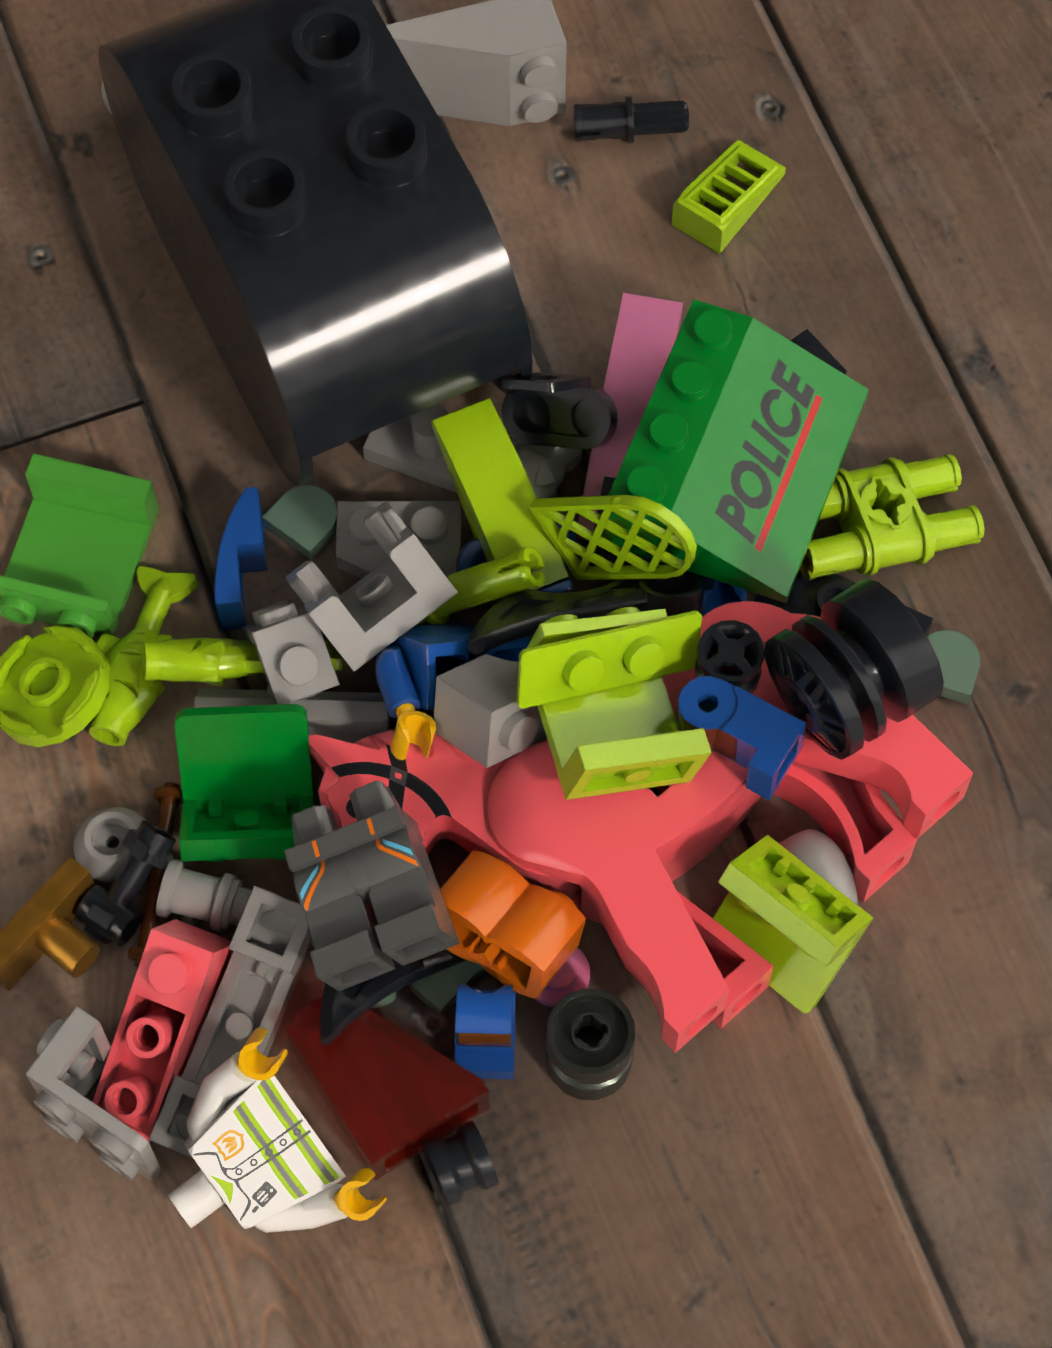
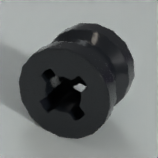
(735, 646)
(460, 1163)

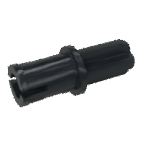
(628, 119)

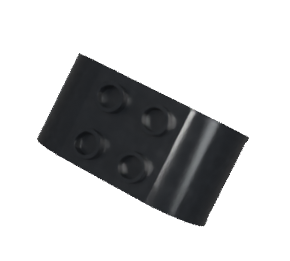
(315, 217)

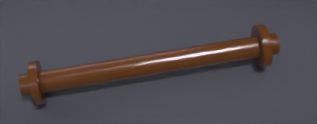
(170, 797)

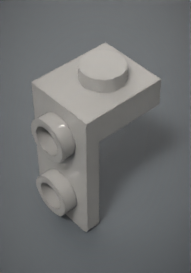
(290, 652)

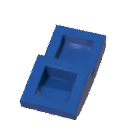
(239, 552)

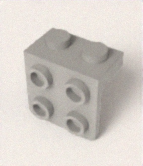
(65, 1075)

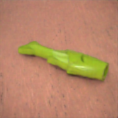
(207, 660)
(129, 693)

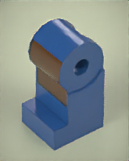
(743, 730)
(486, 1031)

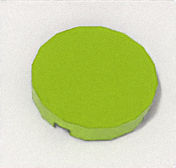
(51, 686)

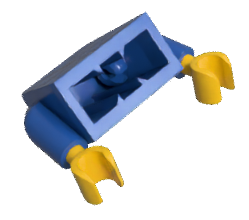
(409, 671)

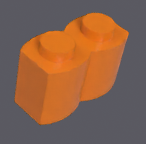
(510, 925)

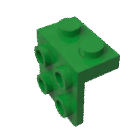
(242, 780)

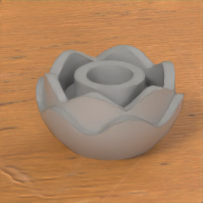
(93, 837)

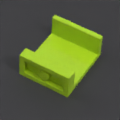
(619, 734)

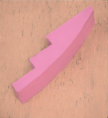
(637, 357)

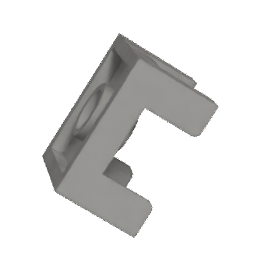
(383, 601)

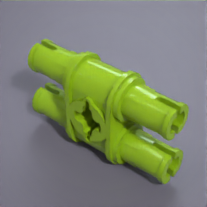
(885, 521)

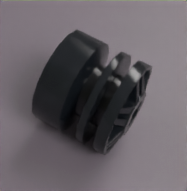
(854, 668)

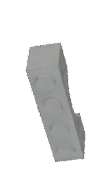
(480, 711)

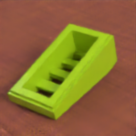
(706, 225)

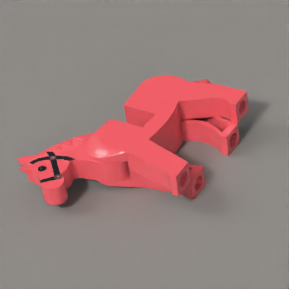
(627, 847)

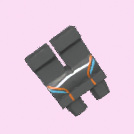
(366, 889)

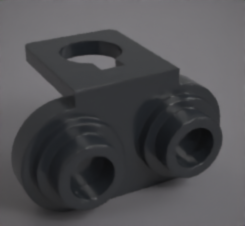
(558, 411)

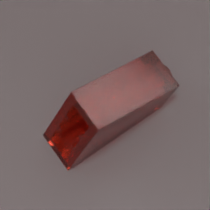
(385, 1086)

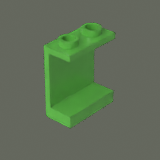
(78, 546)

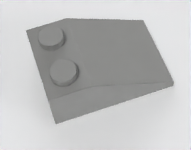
(489, 60)

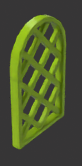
(546, 514)

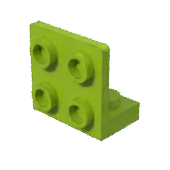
(790, 920)

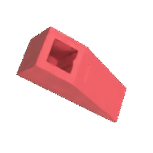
(161, 1021)

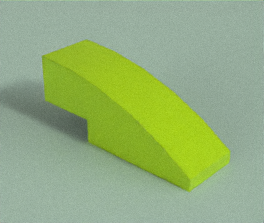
(493, 486)

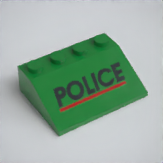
(740, 448)

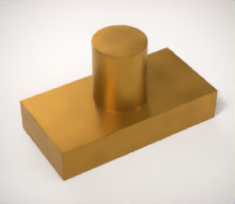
(47, 928)

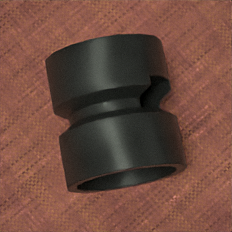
(590, 1044)

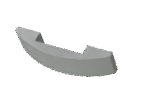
(252, 995)

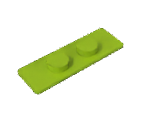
(608, 659)

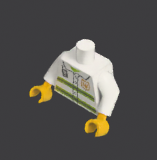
(262, 1153)

